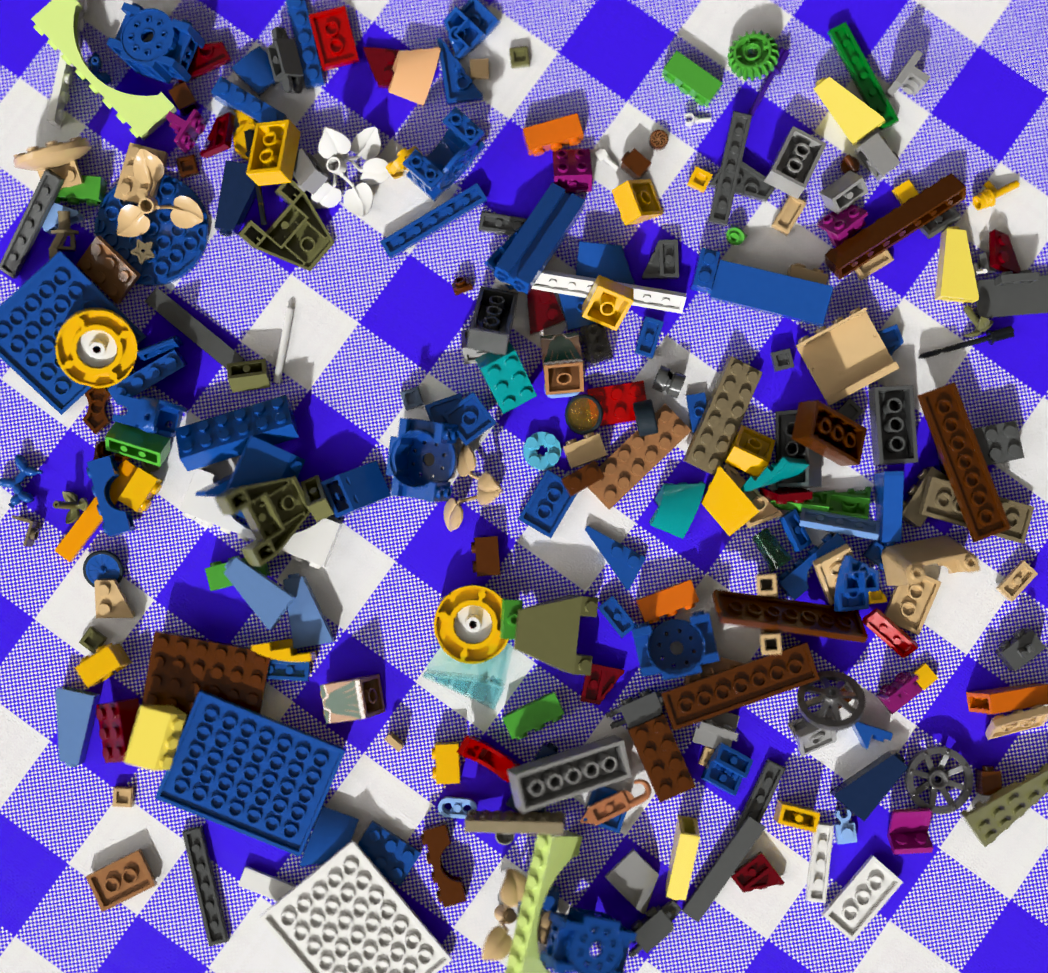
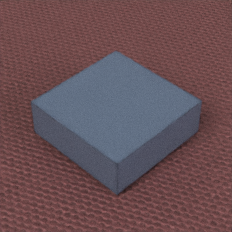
(412, 398)

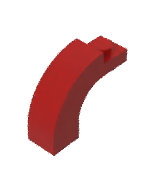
(487, 755)

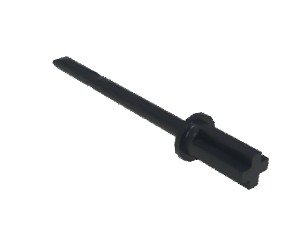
(249, 138)
(991, 337)

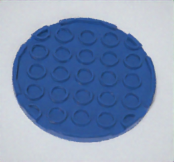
(174, 248)

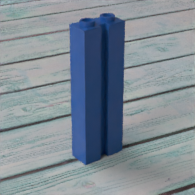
(539, 238)
(771, 293)

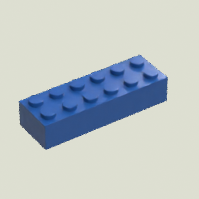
(228, 433)

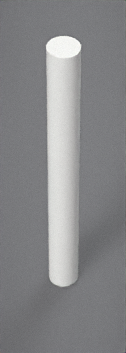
(283, 345)

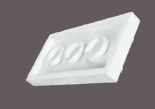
(862, 898)

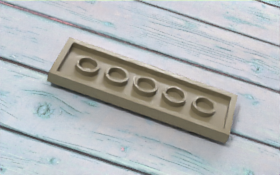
(722, 415)
(942, 504)

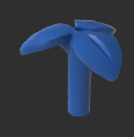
(95, 65)

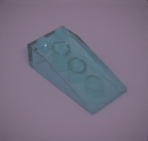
(477, 687)

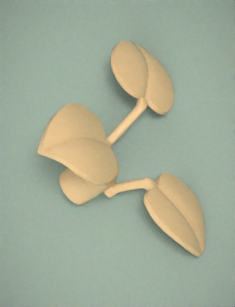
(131, 218)
(487, 489)
(498, 942)

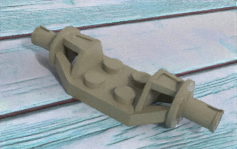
(61, 235)

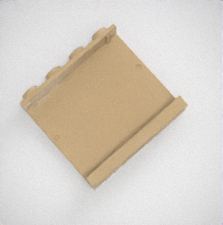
(846, 356)

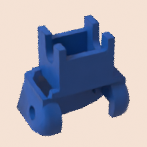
(150, 415)

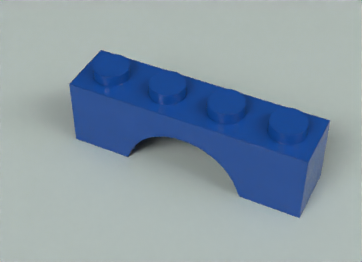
(241, 100)
(148, 375)
(103, 473)
(795, 581)

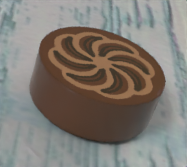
(658, 139)

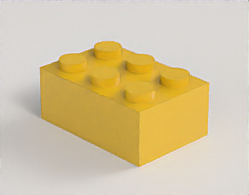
(273, 152)

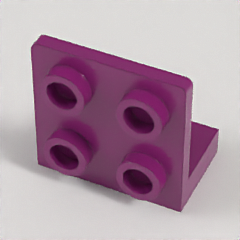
(573, 170)
(899, 691)
(910, 831)

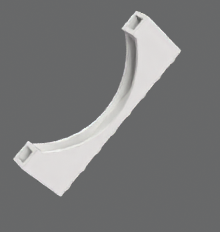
(310, 544)

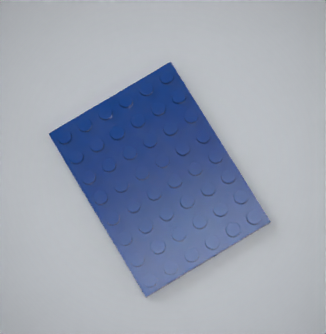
(250, 773)

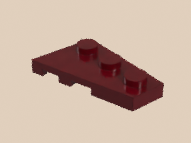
(207, 59)

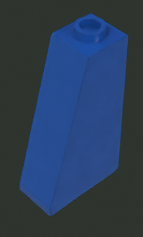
(889, 505)

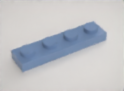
(839, 523)

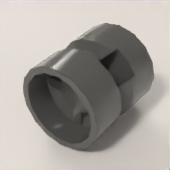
(669, 381)

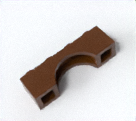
(450, 887)

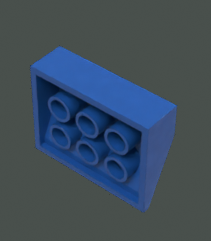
(263, 463)

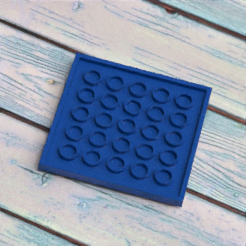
(32, 322)

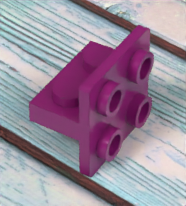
(187, 130)
(843, 225)

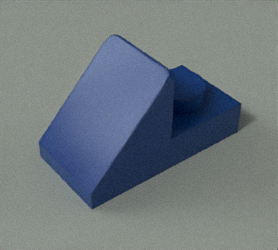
(864, 733)

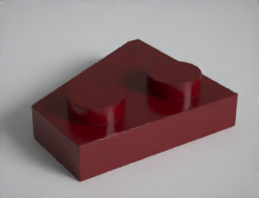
(381, 64)
(220, 135)
(1002, 253)
(785, 494)
(599, 683)
(756, 874)

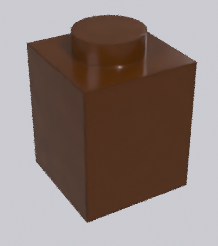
(184, 98)
(635, 164)
(988, 780)

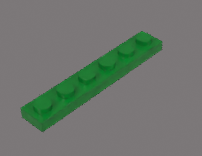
(862, 74)

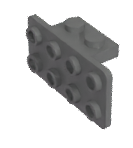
(1013, 294)

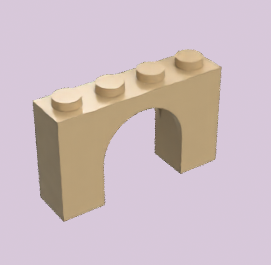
(770, 639)

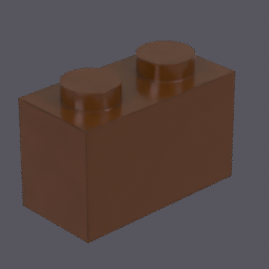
(582, 478)
(487, 556)

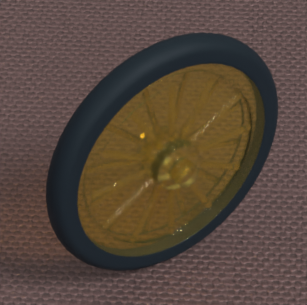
(583, 414)

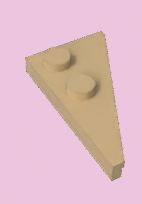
(765, 508)

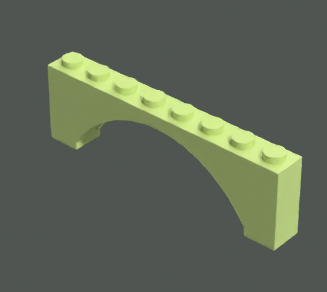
(60, 24)
(548, 859)

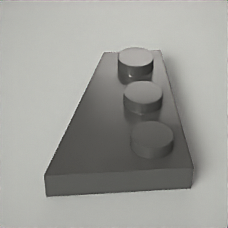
(749, 184)

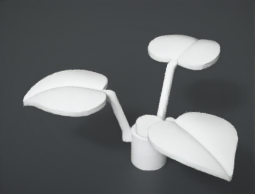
(338, 145)
(365, 145)

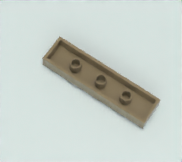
(515, 822)

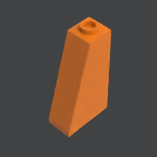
(1007, 698)

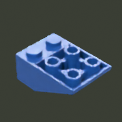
(356, 489)

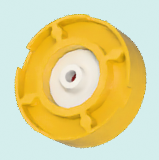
(91, 366)
(453, 626)

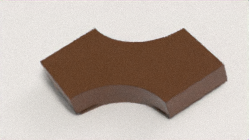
(97, 415)

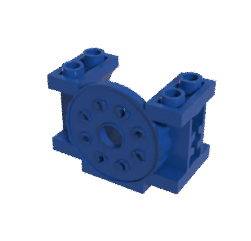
(175, 49)
(449, 158)
(401, 455)
(650, 654)
(566, 942)

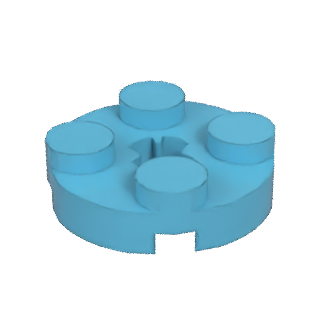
(533, 444)

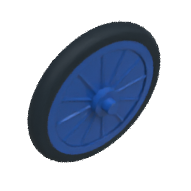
(102, 565)

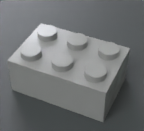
(795, 162)

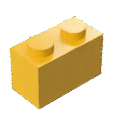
(140, 490)
(447, 763)
(796, 816)

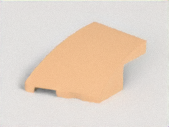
(414, 73)

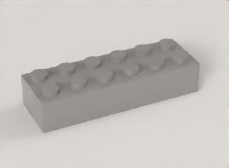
(569, 773)

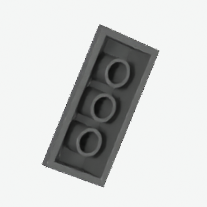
(789, 448)

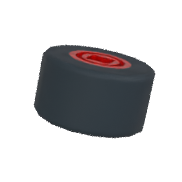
(645, 417)

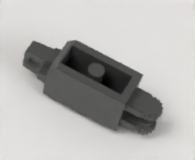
(285, 61)
(639, 709)
(654, 927)

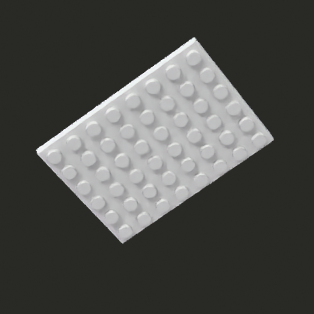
(353, 922)

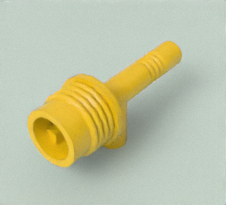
(988, 196)

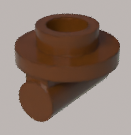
(849, 164)
(461, 285)
(100, 450)

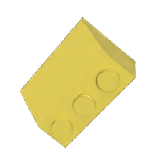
(155, 737)

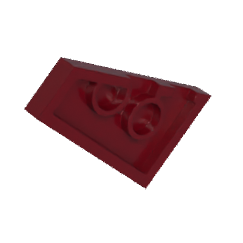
(543, 311)

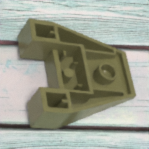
(296, 233)
(272, 512)
(551, 632)

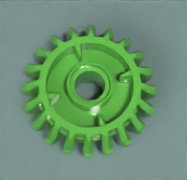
(753, 44)

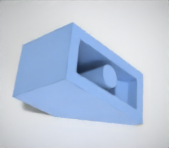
(51, 220)

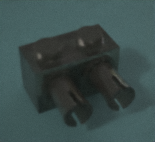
(595, 344)

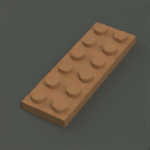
(638, 457)

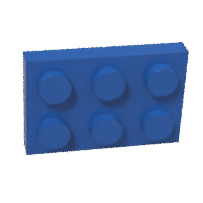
(547, 505)
(388, 852)

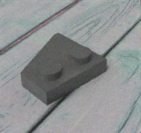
(663, 262)

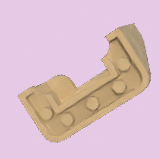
(905, 561)

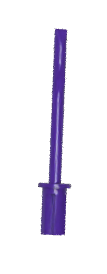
(783, 55)

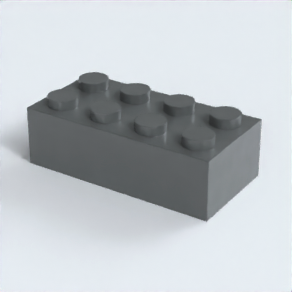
(492, 320)
(893, 425)
(997, 443)

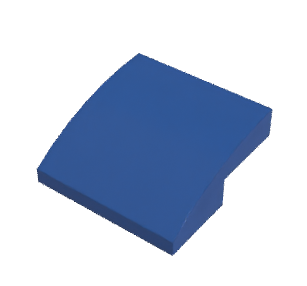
(255, 70)
(159, 348)
(726, 769)

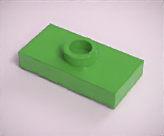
(509, 618)

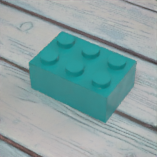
(506, 378)

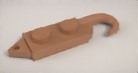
(615, 805)

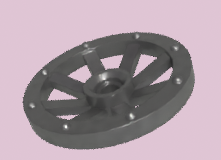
(832, 702)
(942, 781)

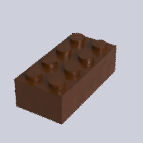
(829, 433)
(661, 758)

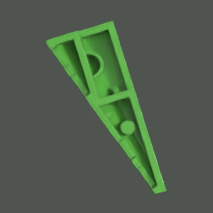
(844, 503)

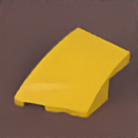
(727, 503)
(283, 651)

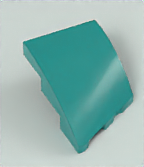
(777, 472)
(677, 507)

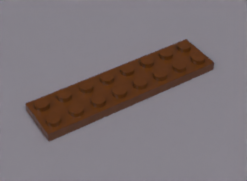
(964, 462)
(788, 616)
(739, 686)

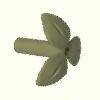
(981, 324)
(71, 502)

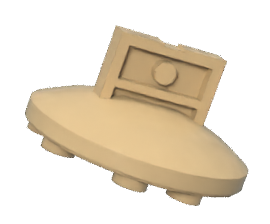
(57, 157)

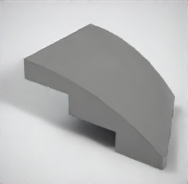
(634, 880)

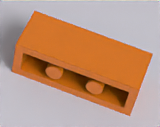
(553, 134)
(667, 601)

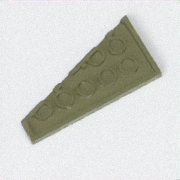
(1006, 806)

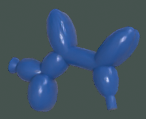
(15, 483)

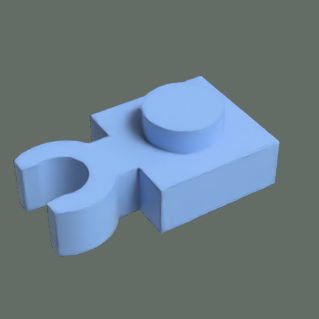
(845, 830)

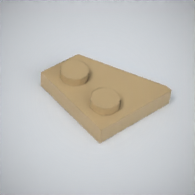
(110, 600)

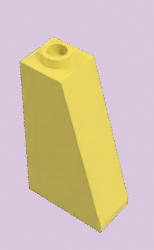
(850, 113)
(955, 268)
(682, 857)

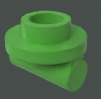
(735, 235)

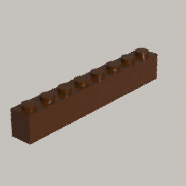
(895, 226)

